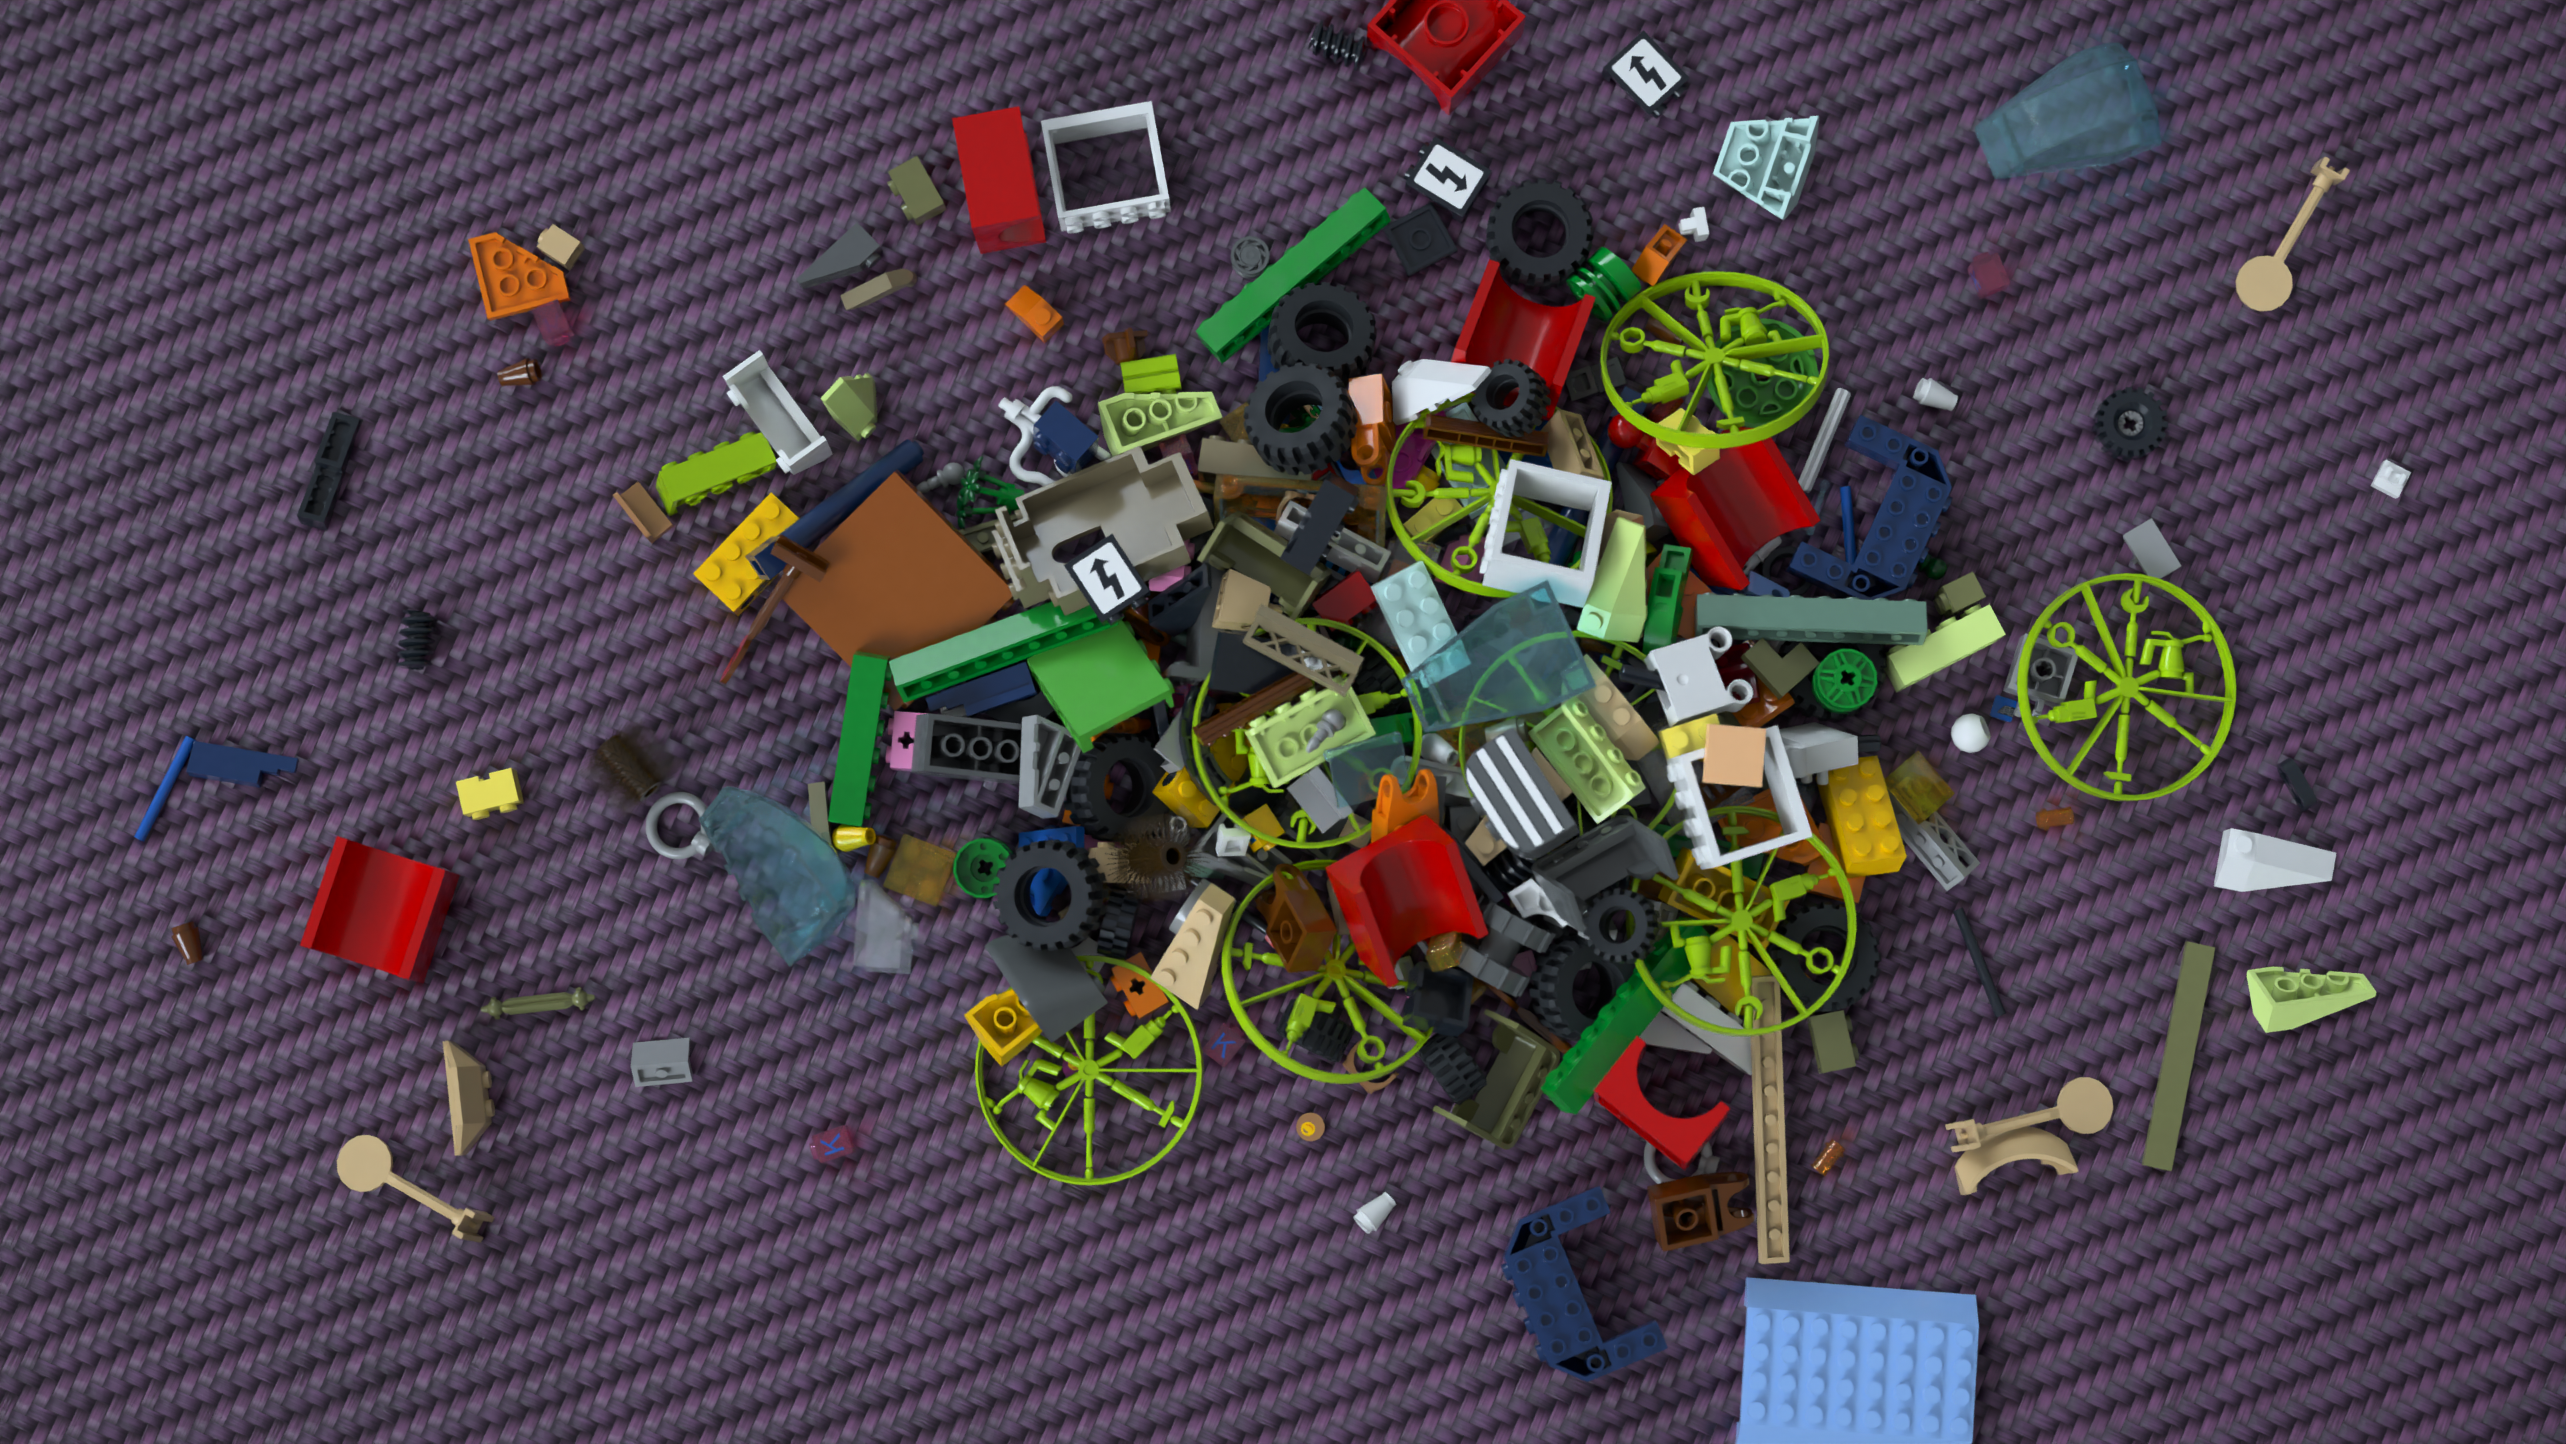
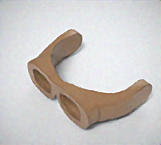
(1293, 496)
(1368, 1086)

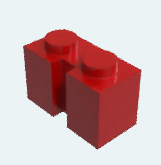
(1346, 599)

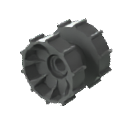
(1498, 949)

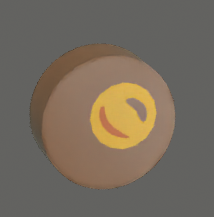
(1310, 1126)

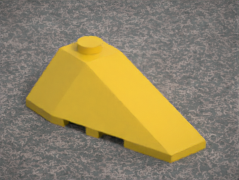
(1003, 1025)

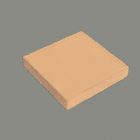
(1734, 755)

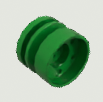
(1607, 281)
(1838, 697)
(969, 861)

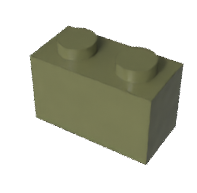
(916, 191)
(1958, 595)
(1832, 1041)

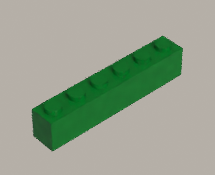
(859, 738)

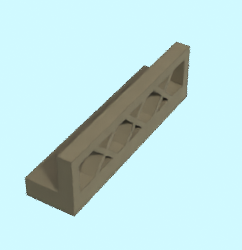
(1310, 642)

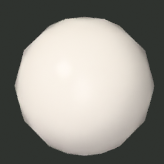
(1970, 733)

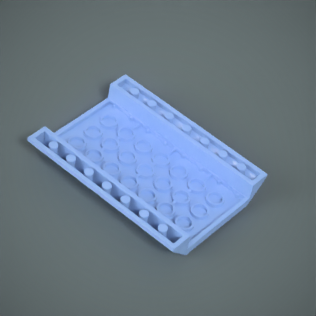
(1856, 1365)

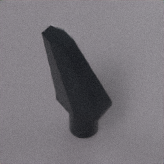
(1452, 533)

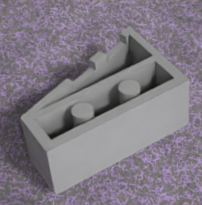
(1045, 765)
(1249, 868)

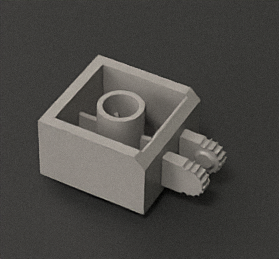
(2053, 686)

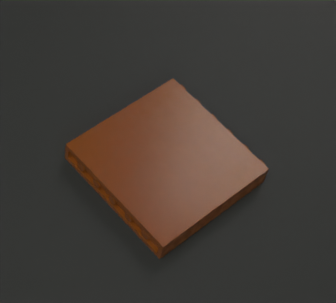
(897, 580)

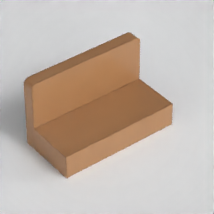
(644, 512)

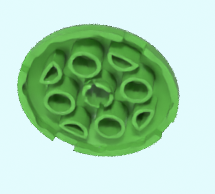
(1777, 396)

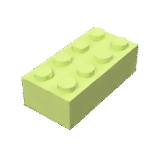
(1946, 646)

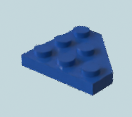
(1049, 880)

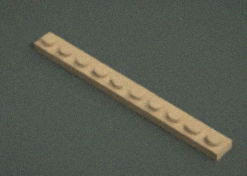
(1769, 1126)

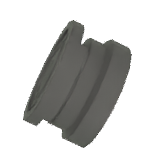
(1250, 257)

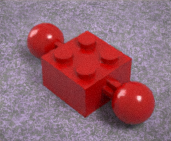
(1651, 457)

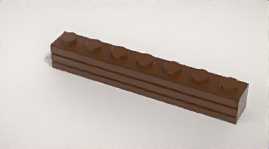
(1480, 435)
(1251, 708)

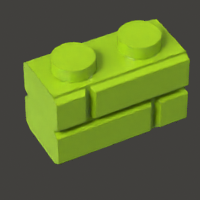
(1152, 375)

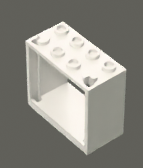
(1099, 124)
(1555, 487)
(1697, 822)

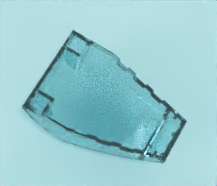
(2073, 116)
(1501, 665)
(783, 870)

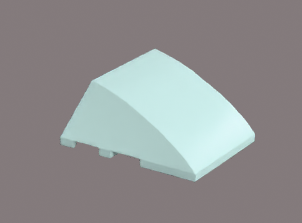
(1769, 160)

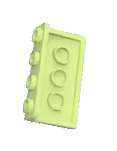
(1283, 738)
(1586, 759)

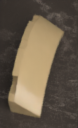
(2008, 1147)

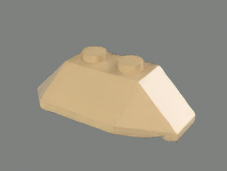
(1617, 716)
(468, 1097)

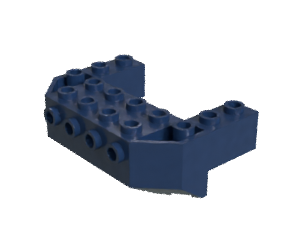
(1899, 528)
(1554, 1299)

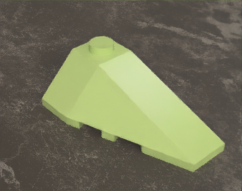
(853, 404)
(1151, 418)
(1617, 597)
(2293, 999)

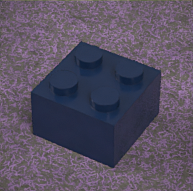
(1064, 439)

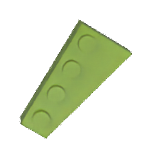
(714, 471)

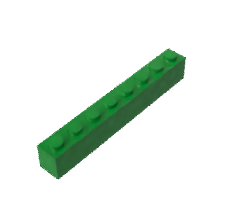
(1305, 263)
(990, 648)
(1618, 1025)

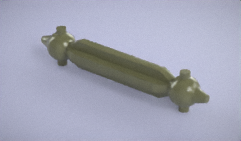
(537, 1003)

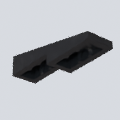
(329, 471)

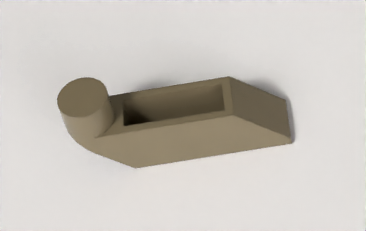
(878, 288)
(820, 809)

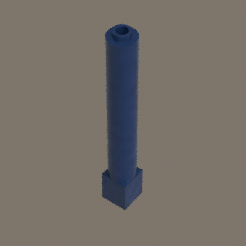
(836, 507)
(1563, 541)

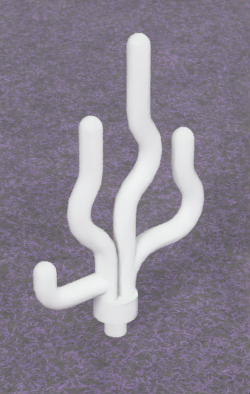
(1025, 419)

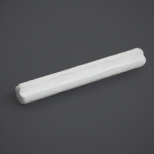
(1824, 439)

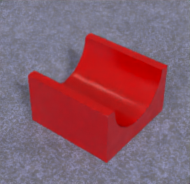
(1447, 41)
(999, 180)
(1515, 328)
(1733, 509)
(1403, 893)
(380, 909)
(1674, 1137)

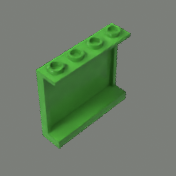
(1099, 681)

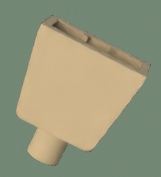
(1239, 601)

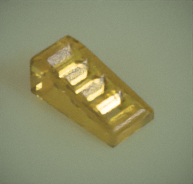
(1444, 950)

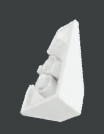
(1431, 383)
(2264, 862)

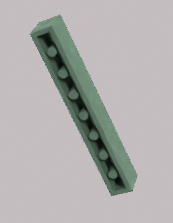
(1812, 618)

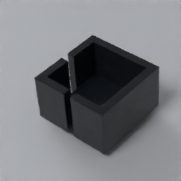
(1438, 1000)

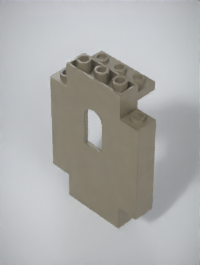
(1139, 503)

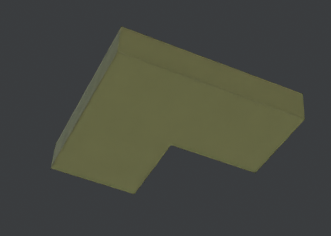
(1776, 672)

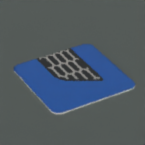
(2003, 708)

